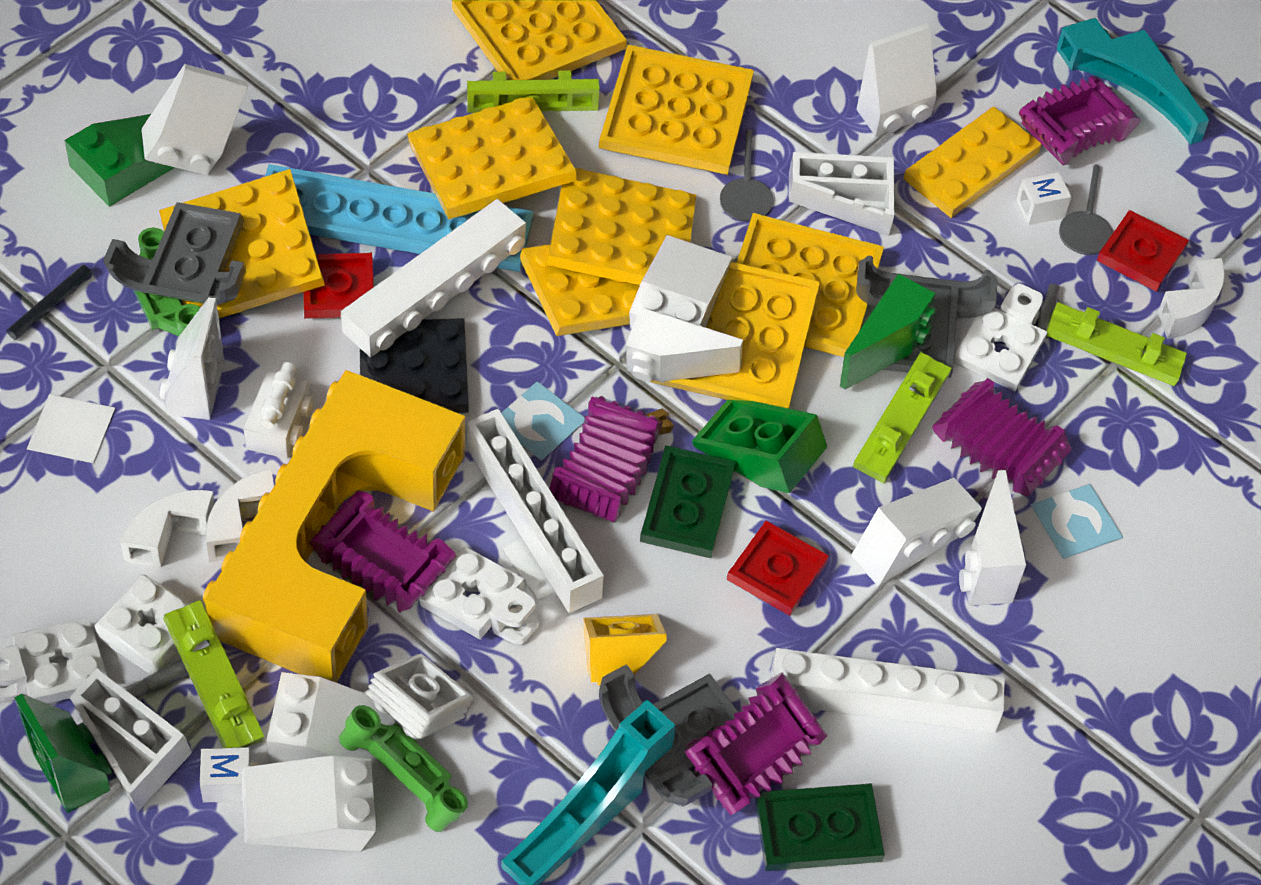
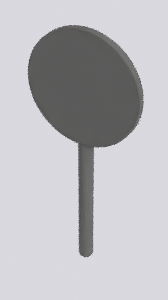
(745, 195)
(1084, 230)

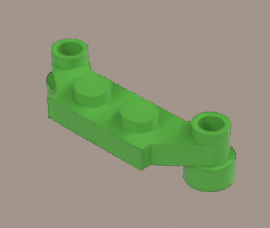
(159, 310)
(408, 763)

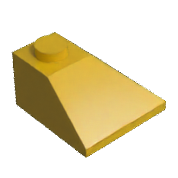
(621, 641)

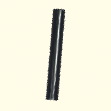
(49, 302)

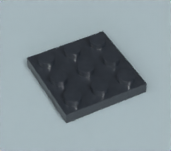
(425, 364)

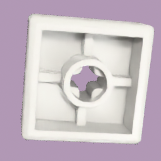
(122, 625)
(418, 696)

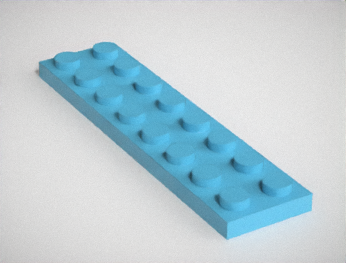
(380, 213)

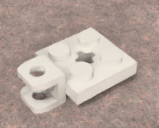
(1012, 325)
(497, 606)
(29, 659)

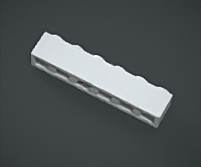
(433, 278)
(534, 511)
(893, 690)

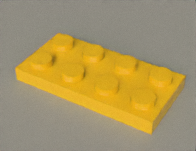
(972, 161)

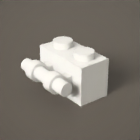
(278, 413)

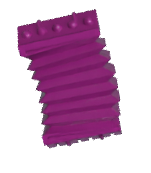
(1078, 118)
(1002, 437)
(607, 459)
(380, 553)
(757, 744)

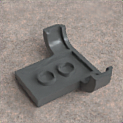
(188, 258)
(951, 300)
(693, 711)

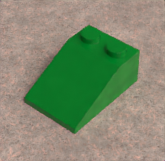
(112, 158)
(890, 331)
(767, 442)
(63, 752)

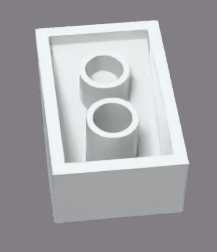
(898, 81)
(193, 120)
(682, 282)
(677, 350)
(195, 366)
(996, 555)
(311, 716)
(310, 803)

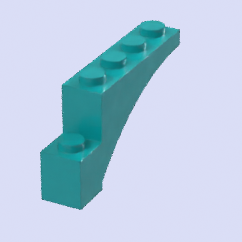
(1136, 66)
(596, 798)

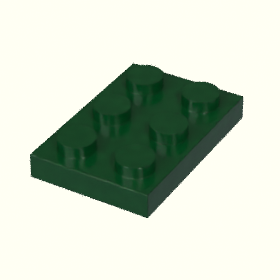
(687, 501)
(819, 827)

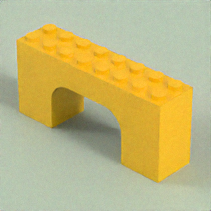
(360, 441)

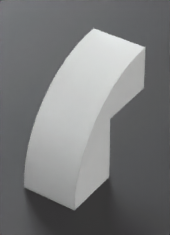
(1188, 309)
(234, 504)
(151, 529)

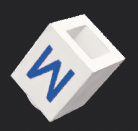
(1044, 198)
(222, 773)

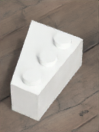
(845, 187)
(914, 529)
(131, 736)

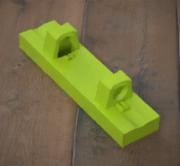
(549, 95)
(1116, 343)
(901, 418)
(213, 677)

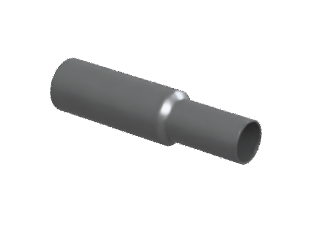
(1048, 306)
(159, 679)

